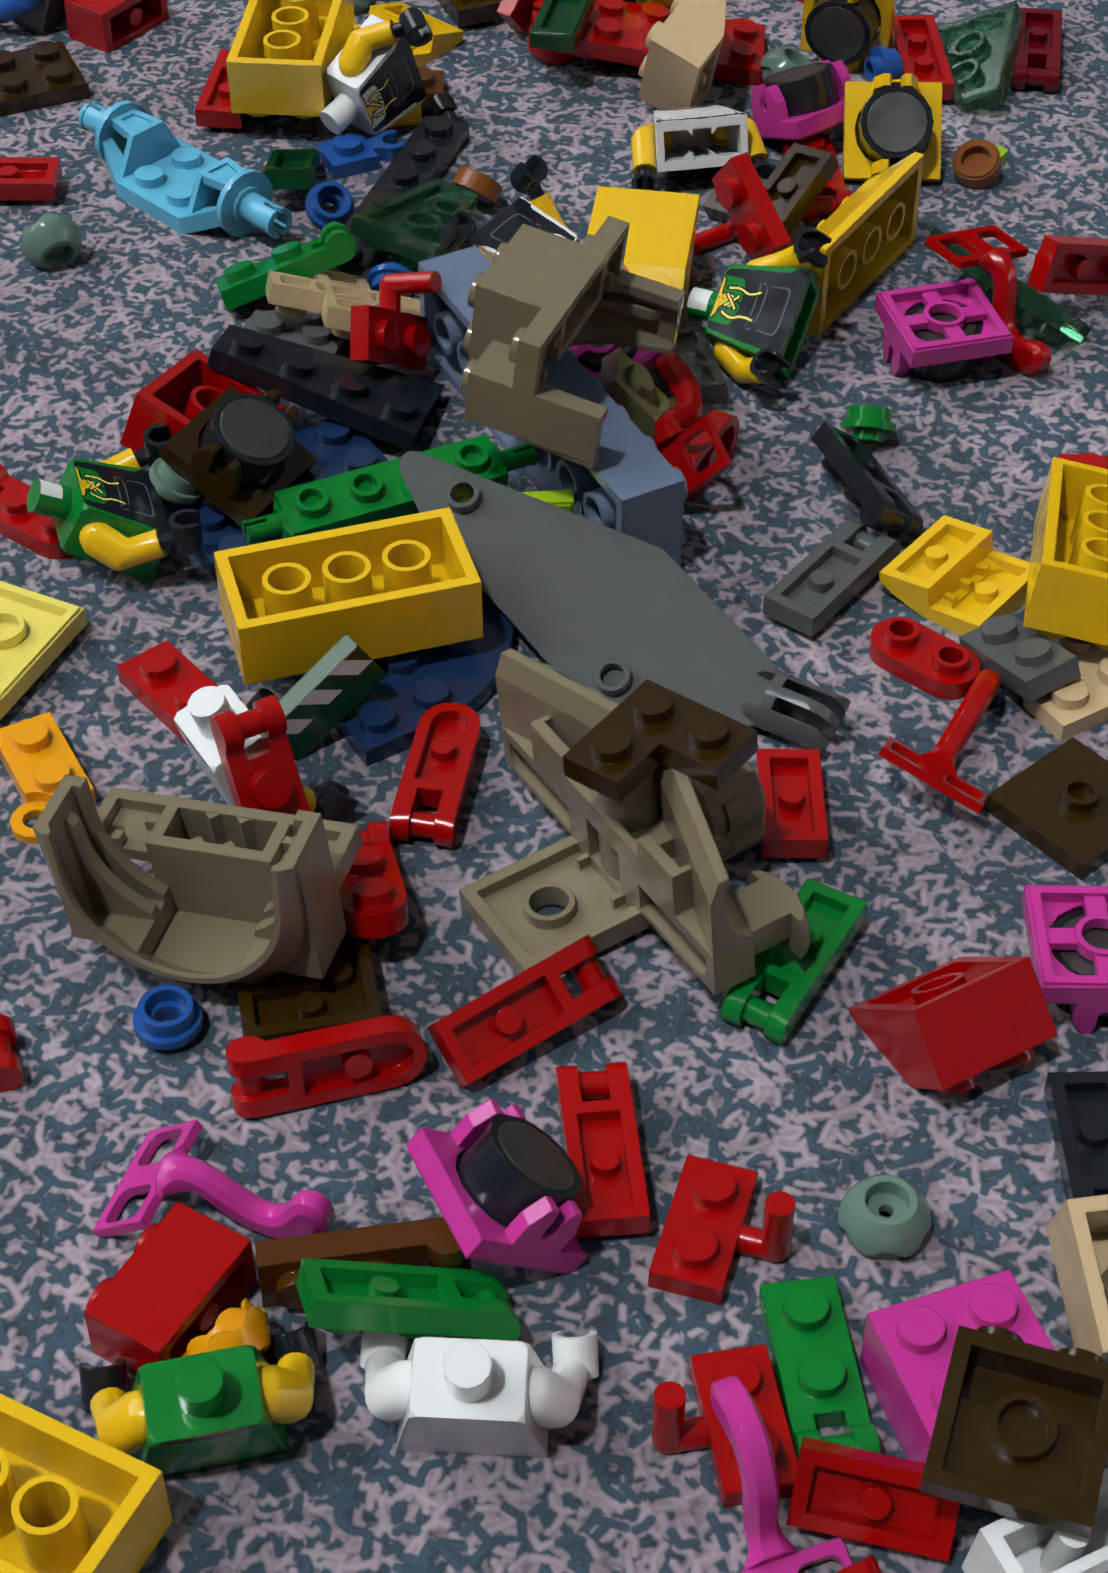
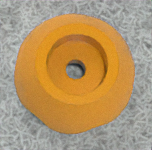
(235, 1328)

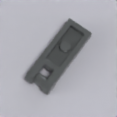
(829, 577)

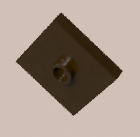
(1060, 807)

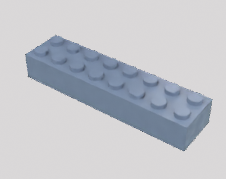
(632, 483)

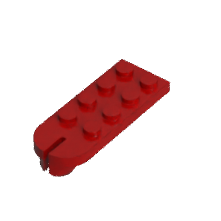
(620, 29)

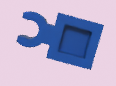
(354, 155)

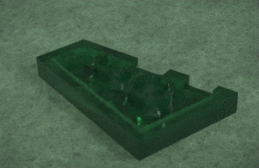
(982, 55)
(413, 219)
(1051, 318)

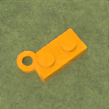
(36, 761)

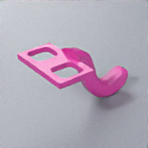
(179, 1173)
(749, 1438)

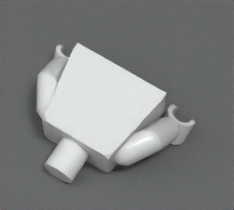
(476, 1391)

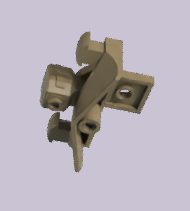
(629, 861)

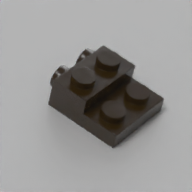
(1021, 1430)

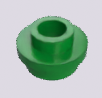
(869, 423)

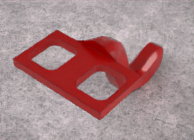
(1026, 355)
(680, 425)
(938, 765)

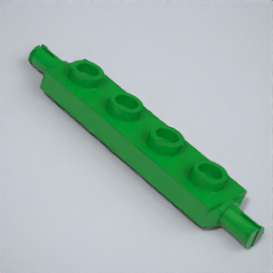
(375, 491)

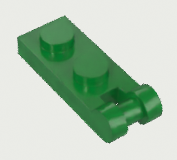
(247, 281)
(833, 925)
(405, 1300)
(815, 1362)

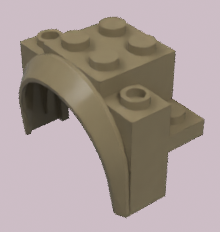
(534, 306)
(230, 890)

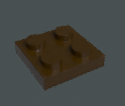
(39, 78)

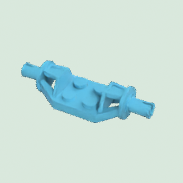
(178, 180)

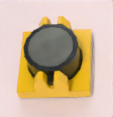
(847, 29)
(892, 124)

